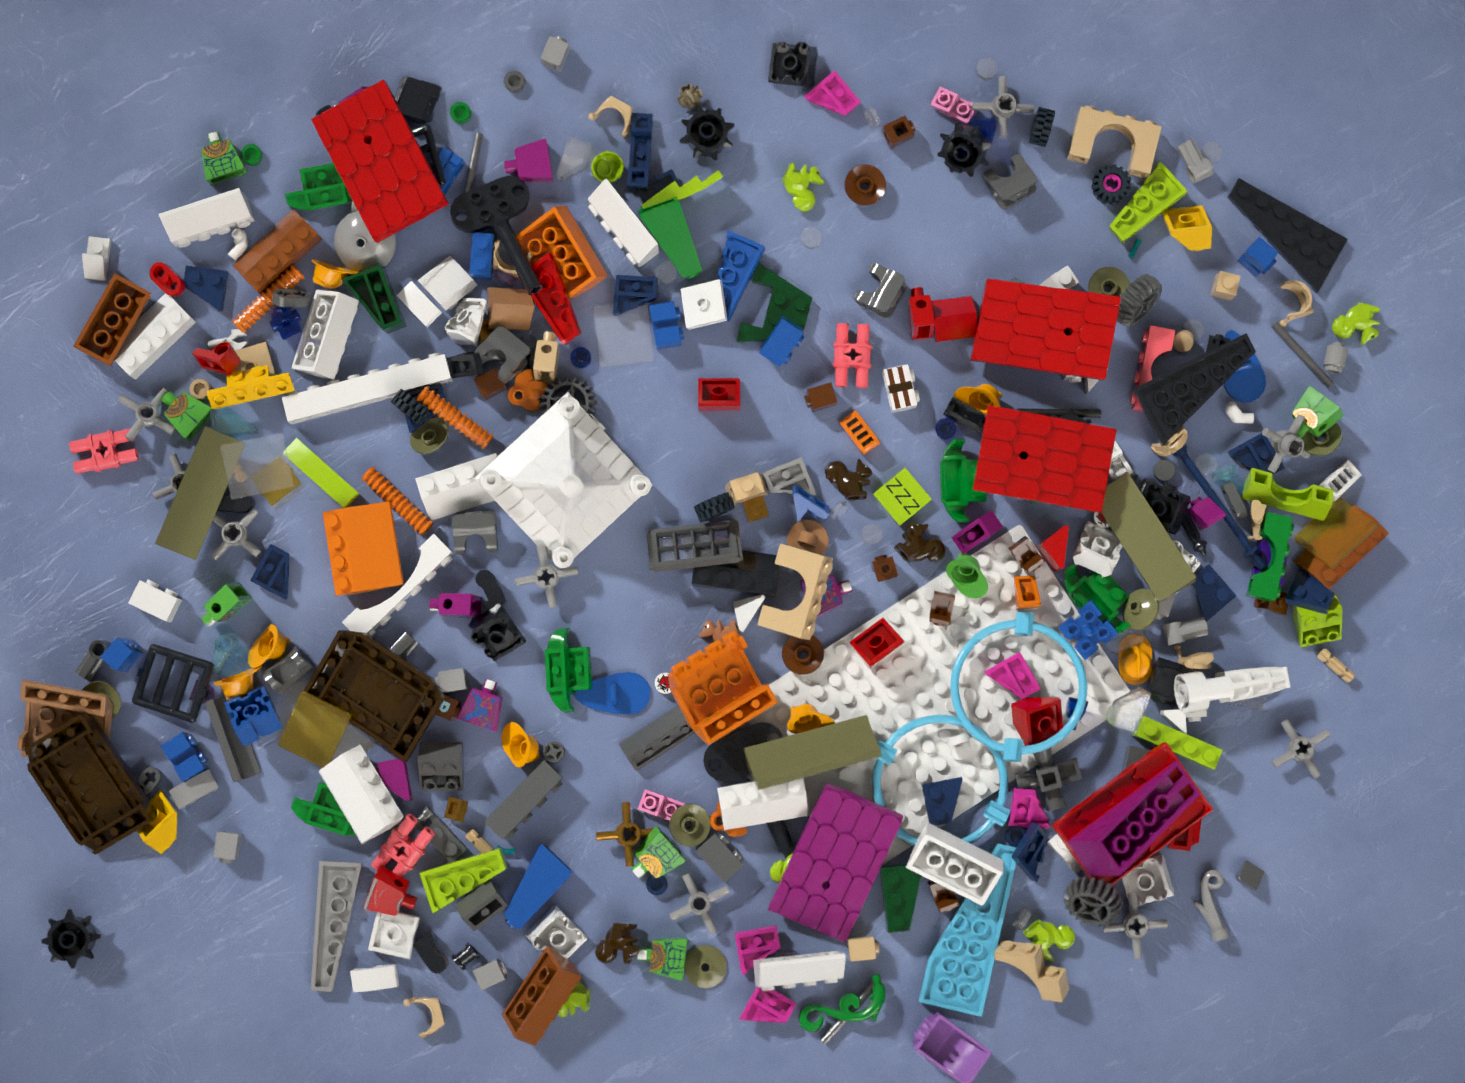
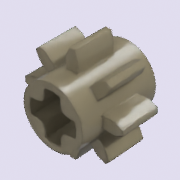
(690, 96)

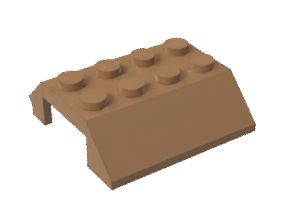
(54, 705)

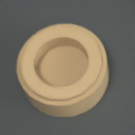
(1183, 341)
(199, 388)

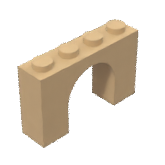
(1142, 136)
(815, 571)

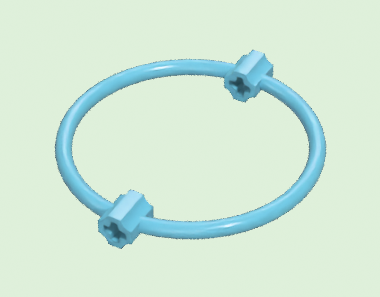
(1012, 747)
(994, 812)

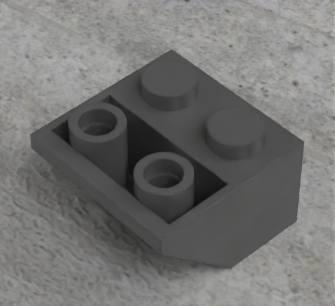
(441, 766)

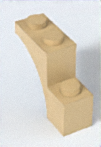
(1029, 958)

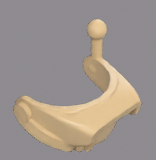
(625, 109)
(498, 263)
(1304, 296)
(1169, 448)
(1257, 514)
(1196, 661)
(435, 1008)

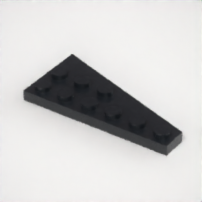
(1296, 237)
(1182, 391)

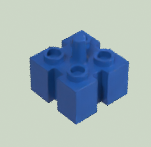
(1088, 629)
(253, 715)

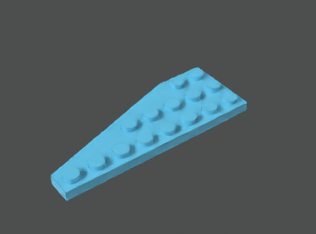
(964, 956)

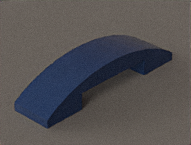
(640, 150)

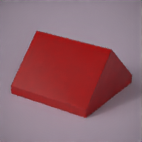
(954, 319)
(718, 394)
(1054, 548)
(876, 642)

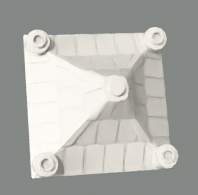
(564, 481)

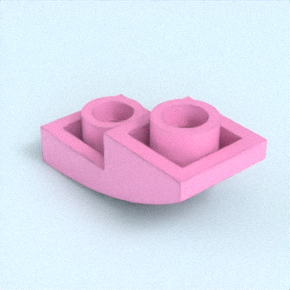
(953, 106)
(658, 804)

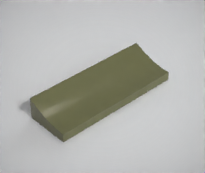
(196, 497)
(1145, 539)
(812, 752)

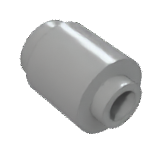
(1335, 358)

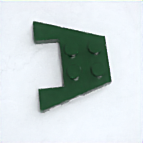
(784, 301)

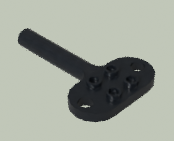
(492, 208)
(734, 765)

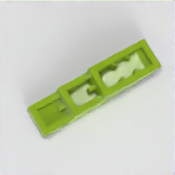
(688, 189)
(321, 473)

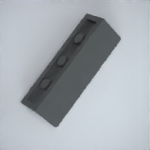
(656, 738)
(239, 758)

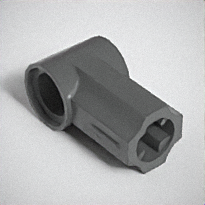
(404, 645)
(92, 662)

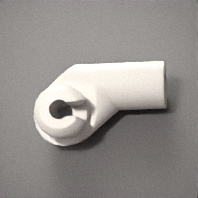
(241, 243)
(1236, 415)

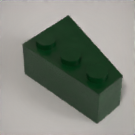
(377, 296)
(899, 896)

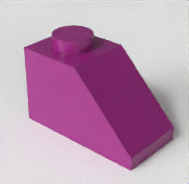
(1205, 512)
(977, 532)
(395, 777)

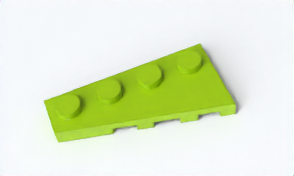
(1151, 200)
(456, 878)

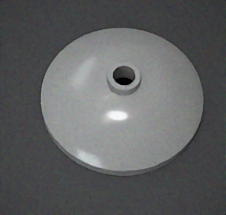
(358, 257)

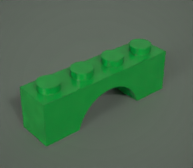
(1275, 531)

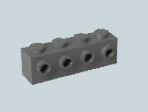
(524, 799)

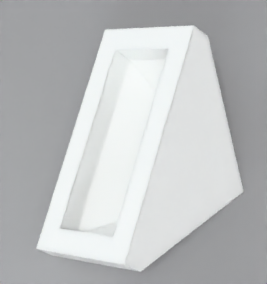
(746, 609)

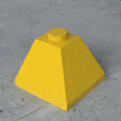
(1189, 226)
(162, 830)

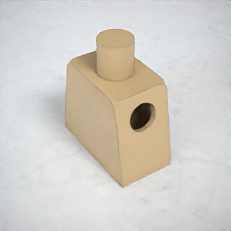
(546, 359)
(747, 488)

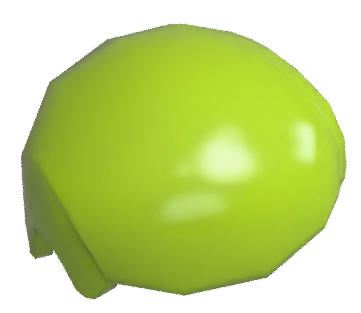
(607, 166)

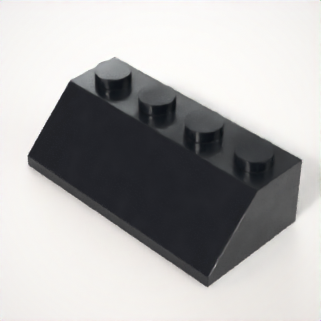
(752, 575)

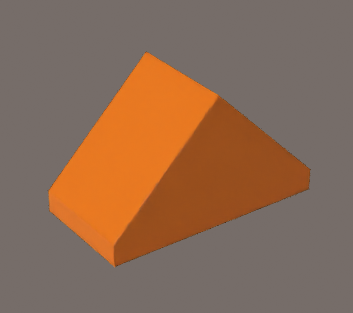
(1026, 592)

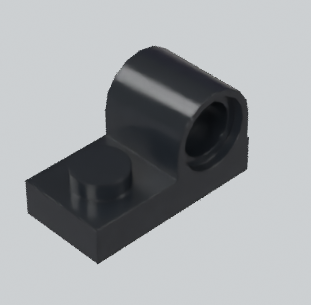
(465, 365)

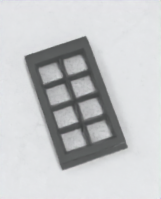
(694, 545)

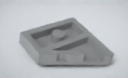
(784, 476)

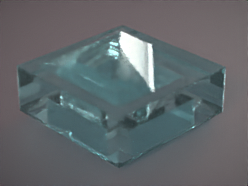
(1224, 473)

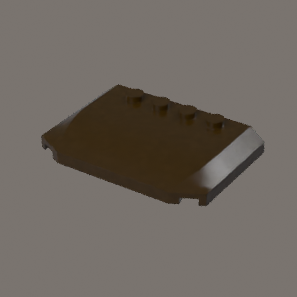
(379, 689)
(88, 784)

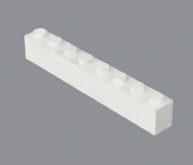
(366, 389)

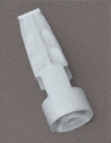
(1195, 692)

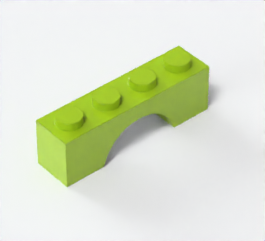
(1309, 502)
(1179, 742)

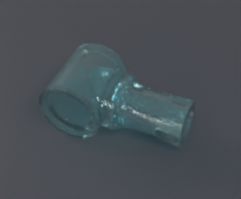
(222, 652)

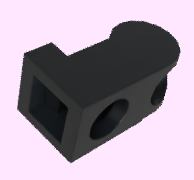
(238, 505)
(488, 582)
(430, 954)

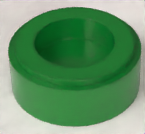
(460, 112)
(251, 155)

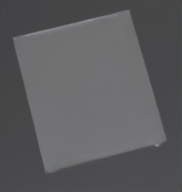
(623, 337)
(256, 466)

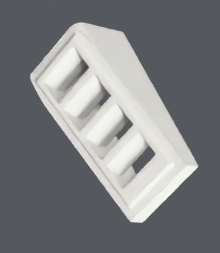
(1351, 469)

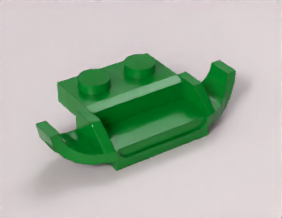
(321, 187)
(957, 481)
(1103, 591)
(566, 669)
(322, 812)

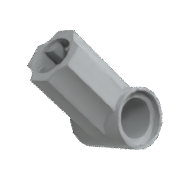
(1196, 165)
(1181, 631)

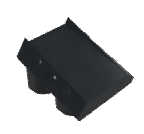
(793, 64)
(417, 99)
(1167, 505)
(496, 632)
(1162, 680)

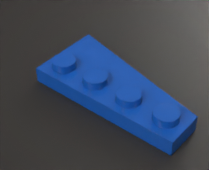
(737, 268)

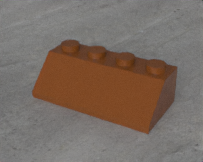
(277, 252)
(112, 320)
(1329, 576)
(541, 996)

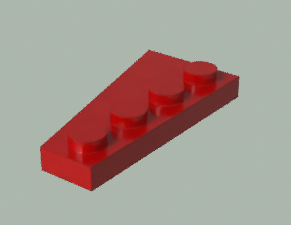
(554, 300)

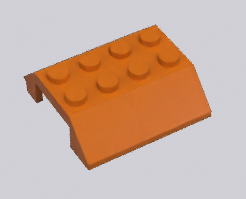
(719, 688)

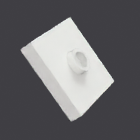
(704, 304)
(394, 934)

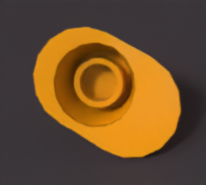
(329, 275)
(979, 397)
(267, 646)
(1136, 663)
(237, 684)
(805, 718)
(519, 745)

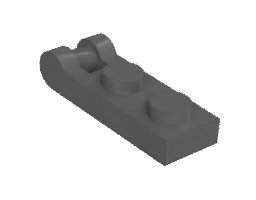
(443, 839)

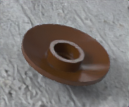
(867, 175)
(794, 647)

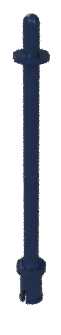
(1251, 551)

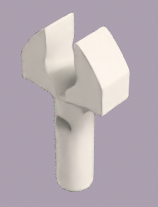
(235, 334)

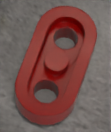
(168, 280)

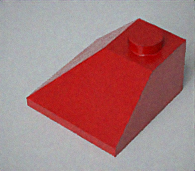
(1037, 718)

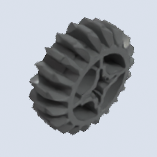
(1138, 300)
(573, 386)
(1092, 901)

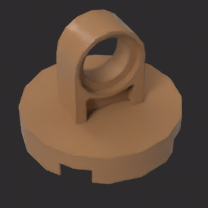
(808, 536)

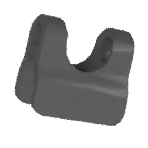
(1011, 189)
(887, 296)
(507, 349)
(475, 522)
(287, 671)

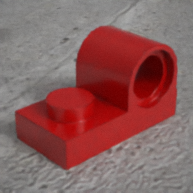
(221, 359)

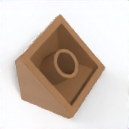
(509, 308)

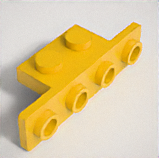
(250, 386)

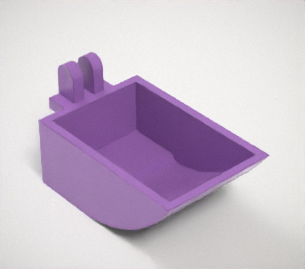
(950, 1048)

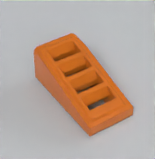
(865, 428)

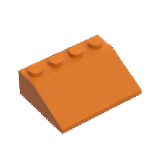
(574, 257)
(363, 548)

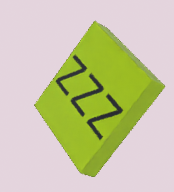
(902, 496)

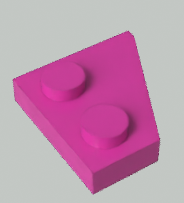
(834, 95)
(1014, 676)
(1027, 809)
(756, 945)
(767, 1007)

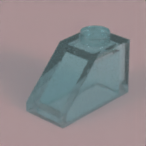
(230, 422)

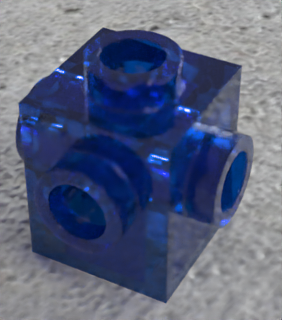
(286, 328)

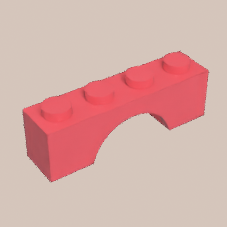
(1156, 342)

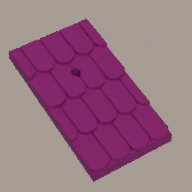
(835, 862)

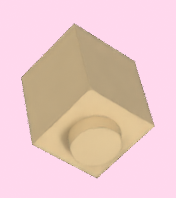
(1225, 285)
(862, 948)

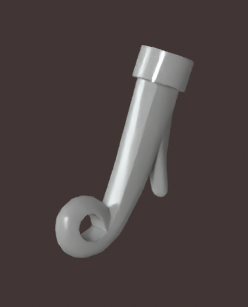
(1209, 910)

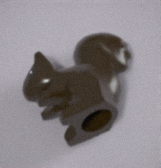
(847, 483)
(918, 549)
(617, 939)

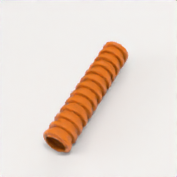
(264, 302)
(454, 417)
(397, 501)

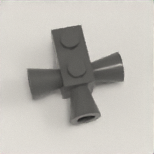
(1050, 778)

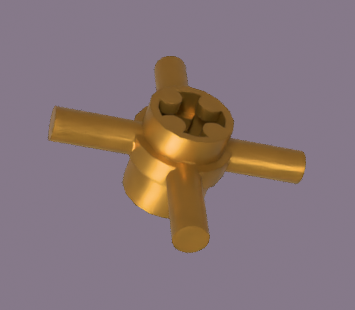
(618, 834)

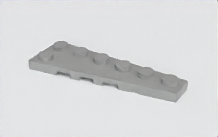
(334, 907)

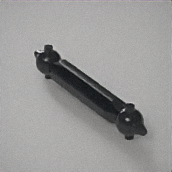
(1190, 529)

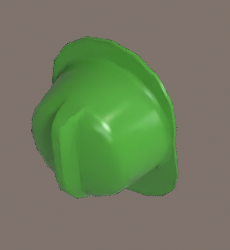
(967, 576)

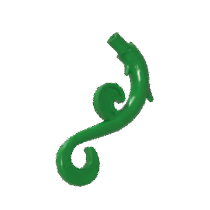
(878, 999)

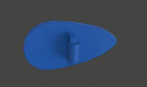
(1248, 381)
(616, 694)

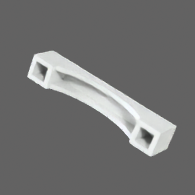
(433, 555)

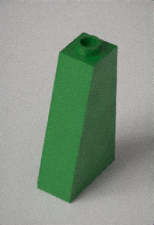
(672, 233)

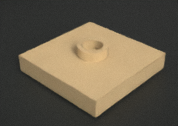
(255, 356)

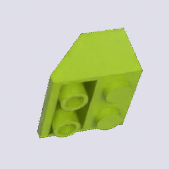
(1317, 627)

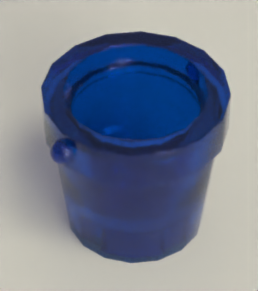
(986, 126)

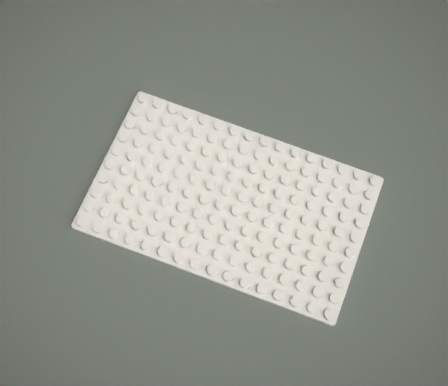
(917, 681)

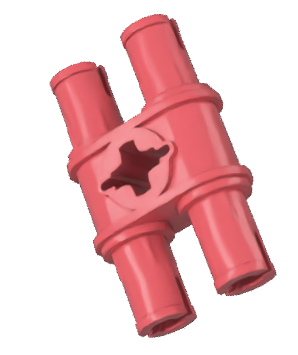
(861, 349)
(96, 444)
(413, 848)

